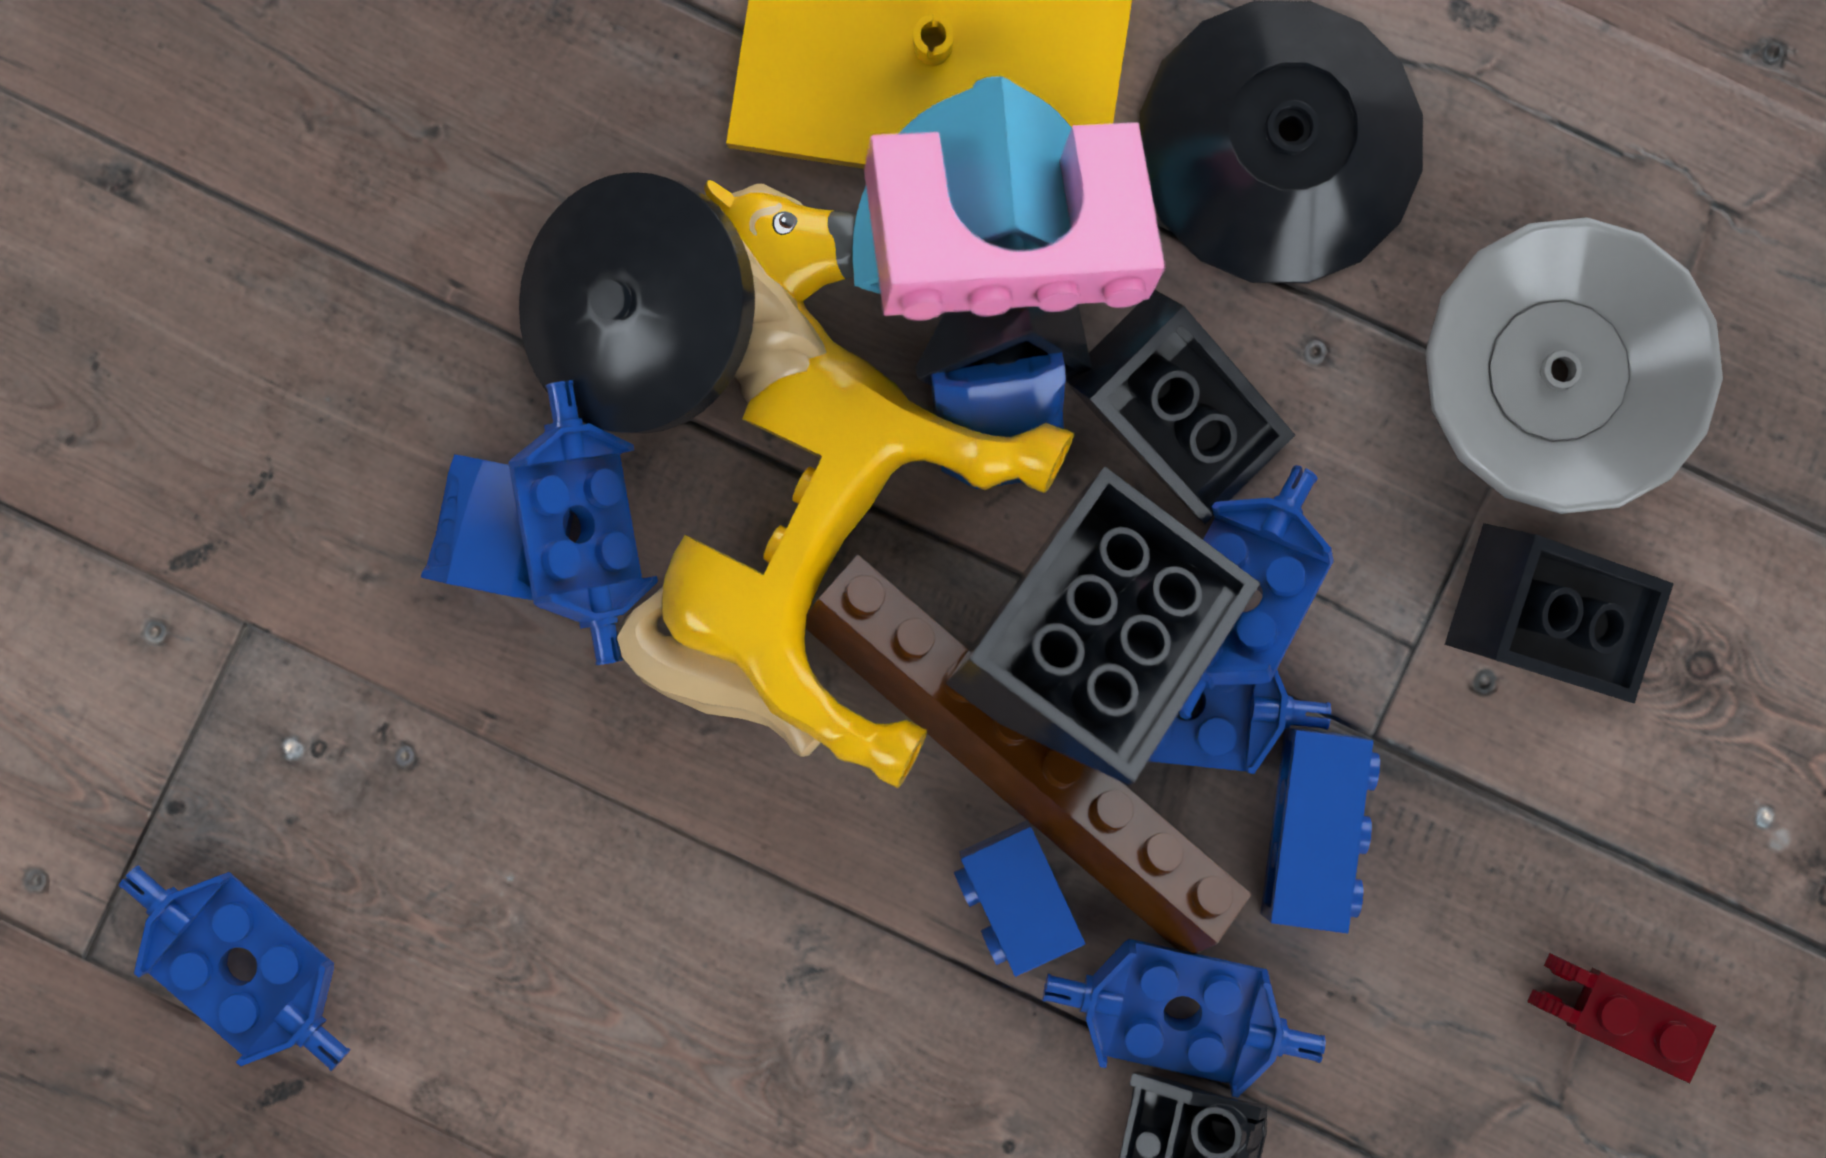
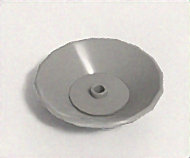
(1634, 351)

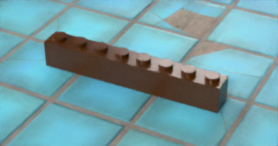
(1072, 804)

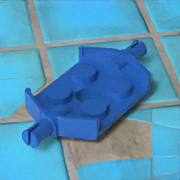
(583, 472)
(1290, 562)
(1237, 726)
(188, 954)
(1226, 1040)

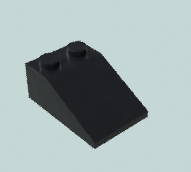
(1180, 404)
(1559, 612)

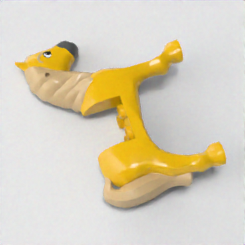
(741, 630)

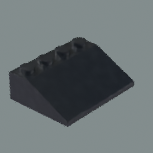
(1105, 631)

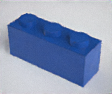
(1319, 830)

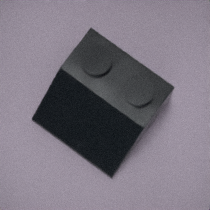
(1003, 338)

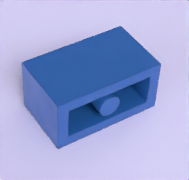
(1019, 898)

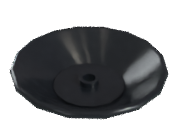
(1268, 202)

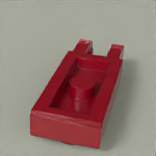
(1629, 1019)

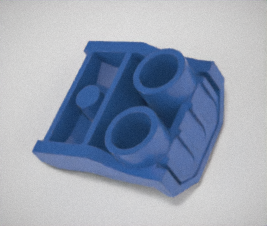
(1002, 398)
(480, 531)

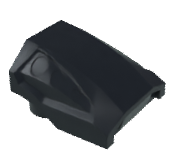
(1189, 1122)

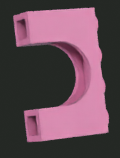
(938, 266)

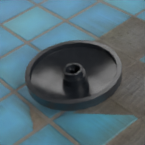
(638, 302)

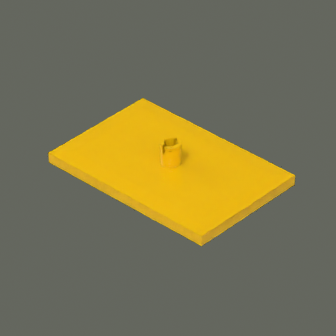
(837, 71)

